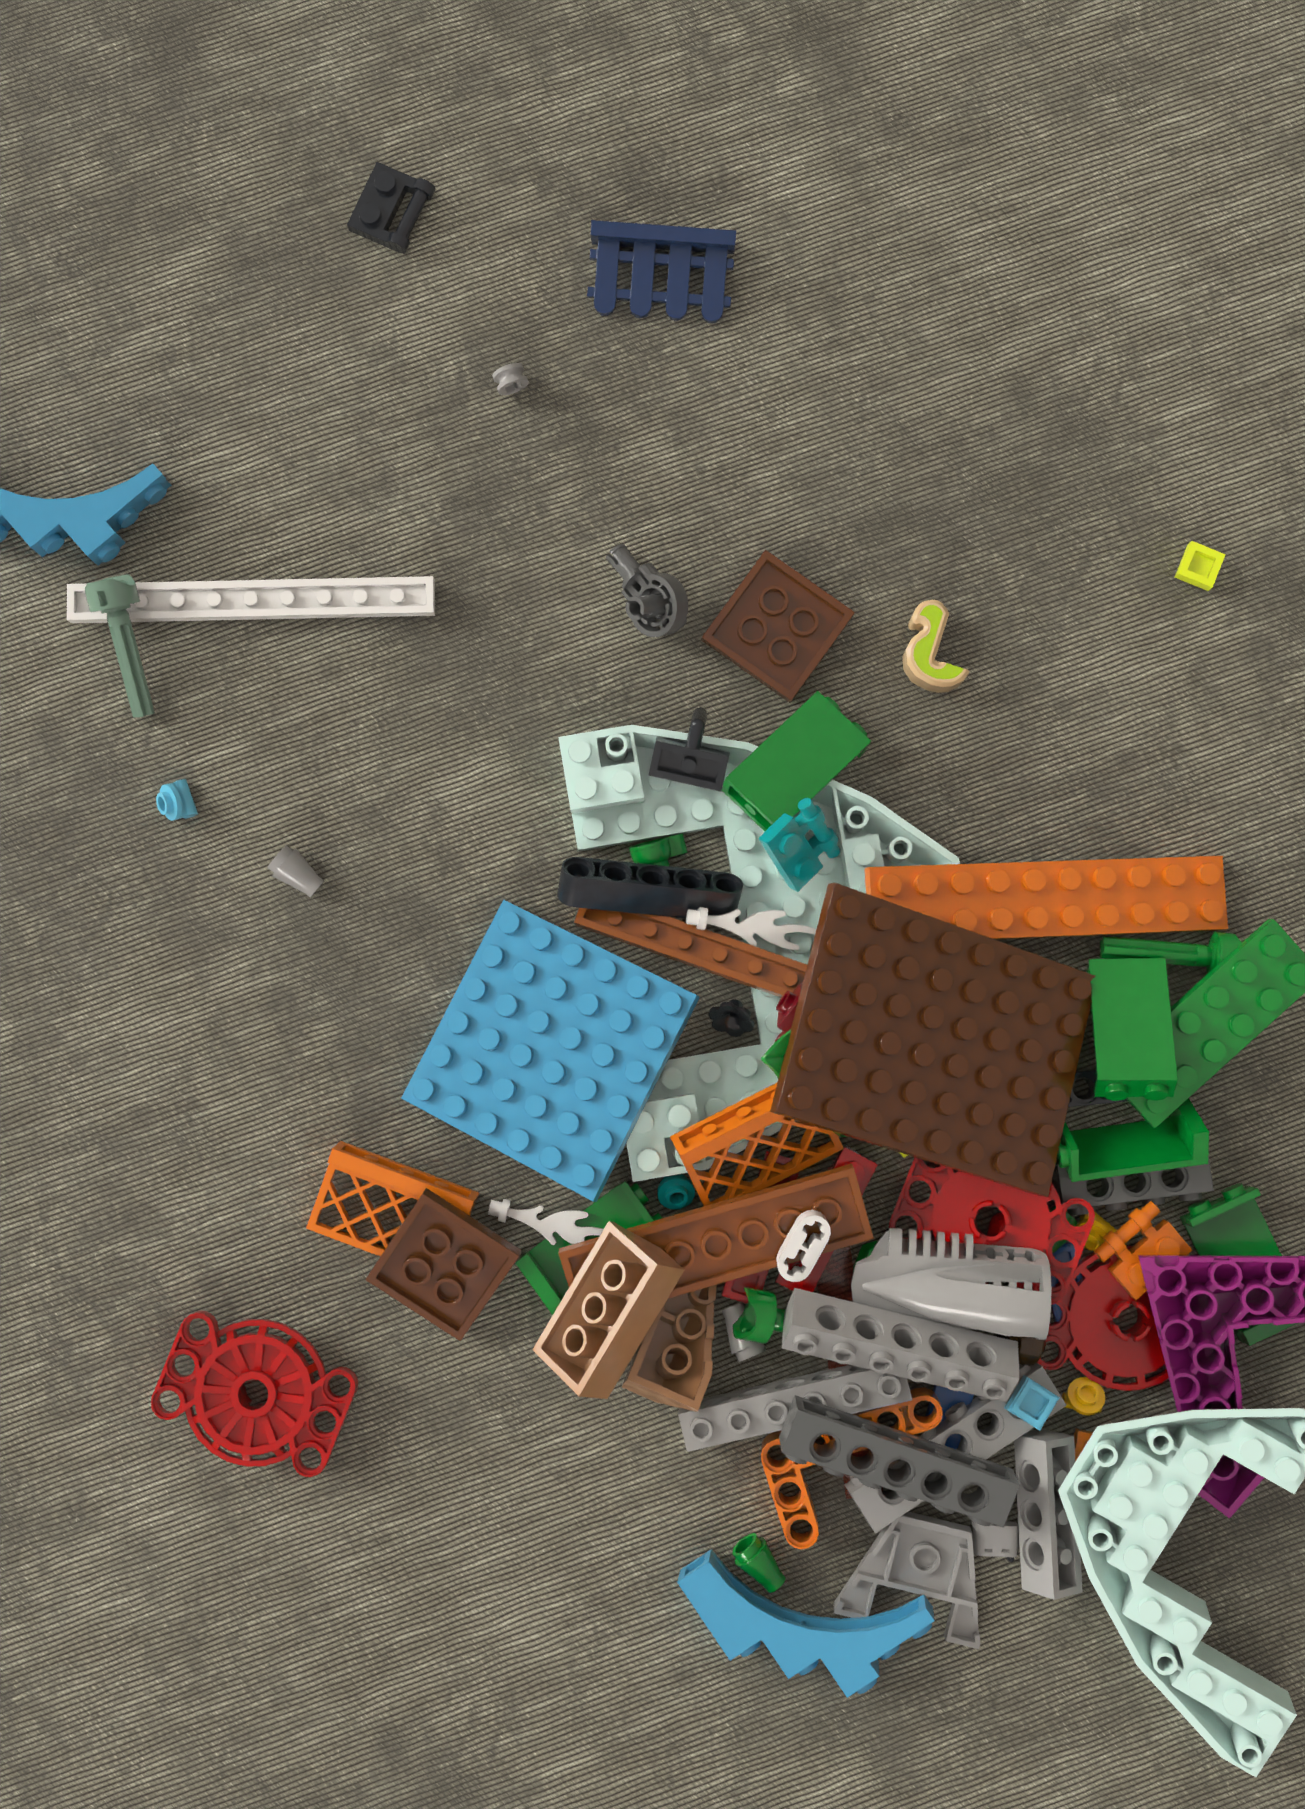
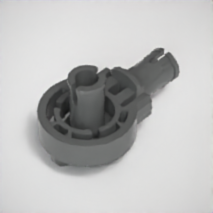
(650, 595)

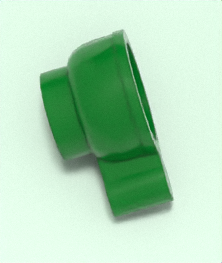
(658, 850)

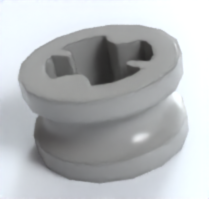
(510, 379)

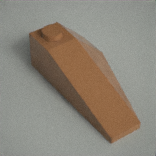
(676, 1353)

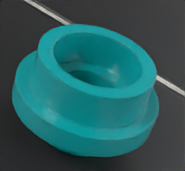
(674, 1184)

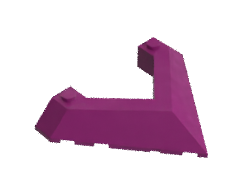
(1195, 1312)

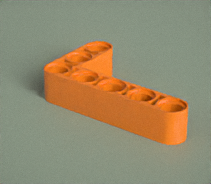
(785, 1470)

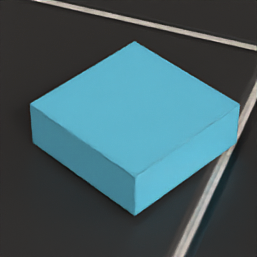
(1031, 1402)

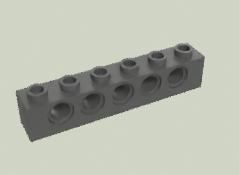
(985, 1506)

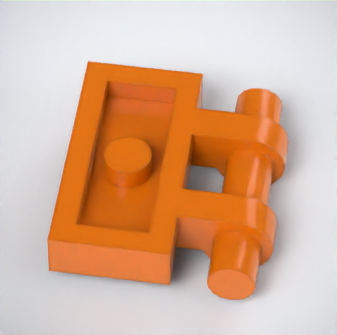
(1157, 1240)

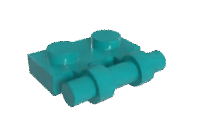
(792, 852)

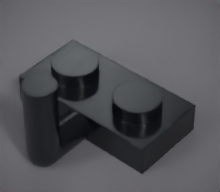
(688, 760)

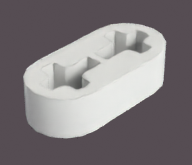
(795, 1242)

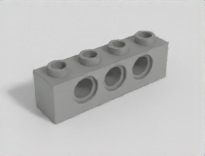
(1046, 1541)

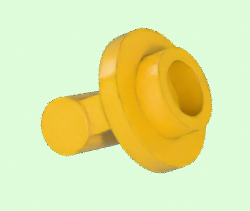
(1098, 1231)
(1084, 1396)

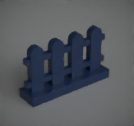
(645, 240)

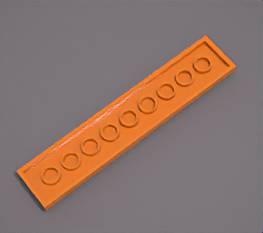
(1062, 896)

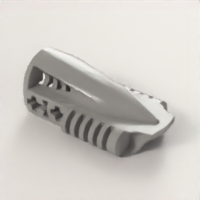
(948, 1283)

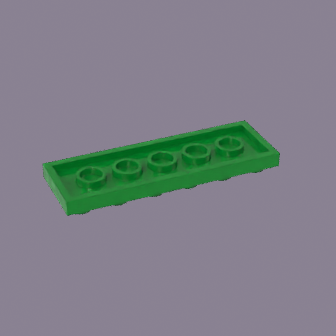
(1229, 1011)

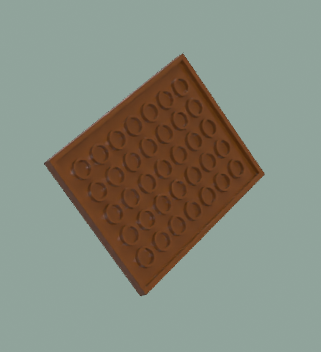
(934, 1041)

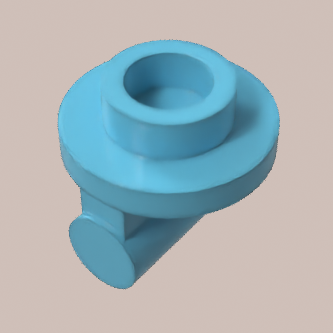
(176, 801)

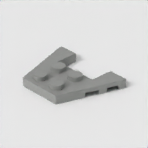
(923, 1559)

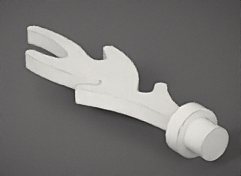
(758, 923)
(560, 1222)

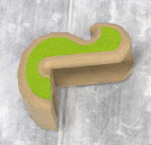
(920, 653)

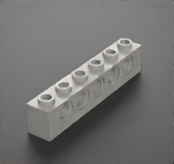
(900, 1345)
(766, 1406)
(885, 1507)

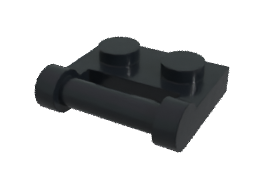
(381, 202)

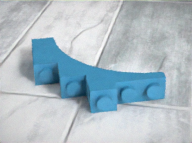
(87, 519)
(797, 1640)

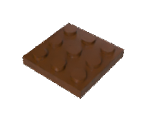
(777, 626)
(443, 1264)

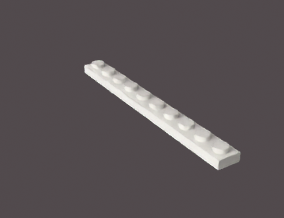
(268, 599)

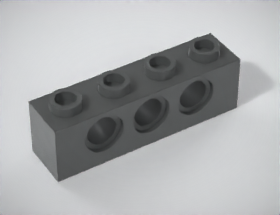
(1188, 1184)

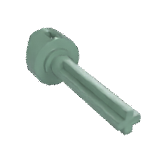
(114, 597)

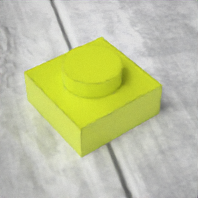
(1200, 565)

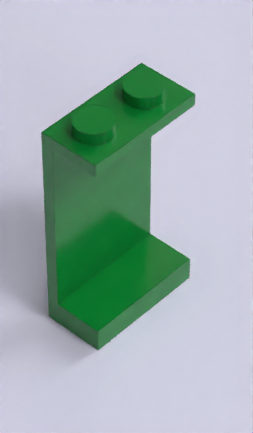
(796, 761)
(1132, 1029)
(1135, 1146)
(1233, 1228)
(542, 1263)

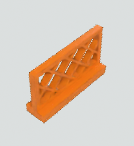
(747, 1121)
(387, 1174)

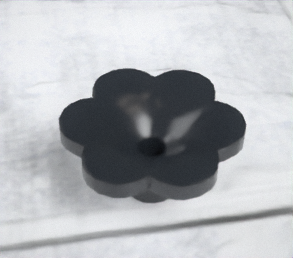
(731, 1018)

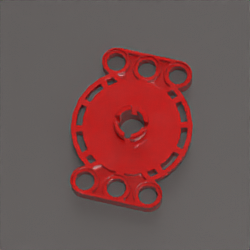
(1028, 1221)
(1089, 1327)
(222, 1399)

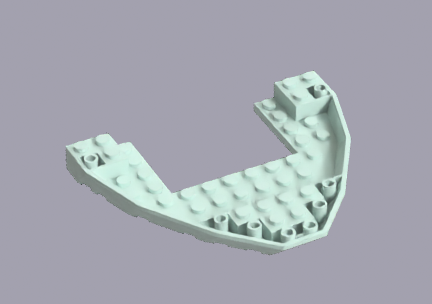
(621, 804)

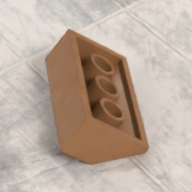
(607, 1311)

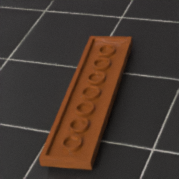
(747, 1230)

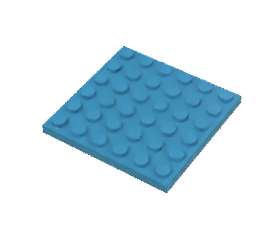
(550, 1049)

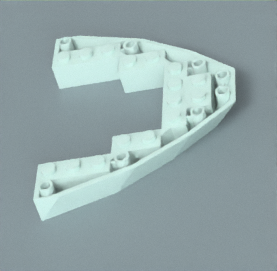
(1123, 1510)

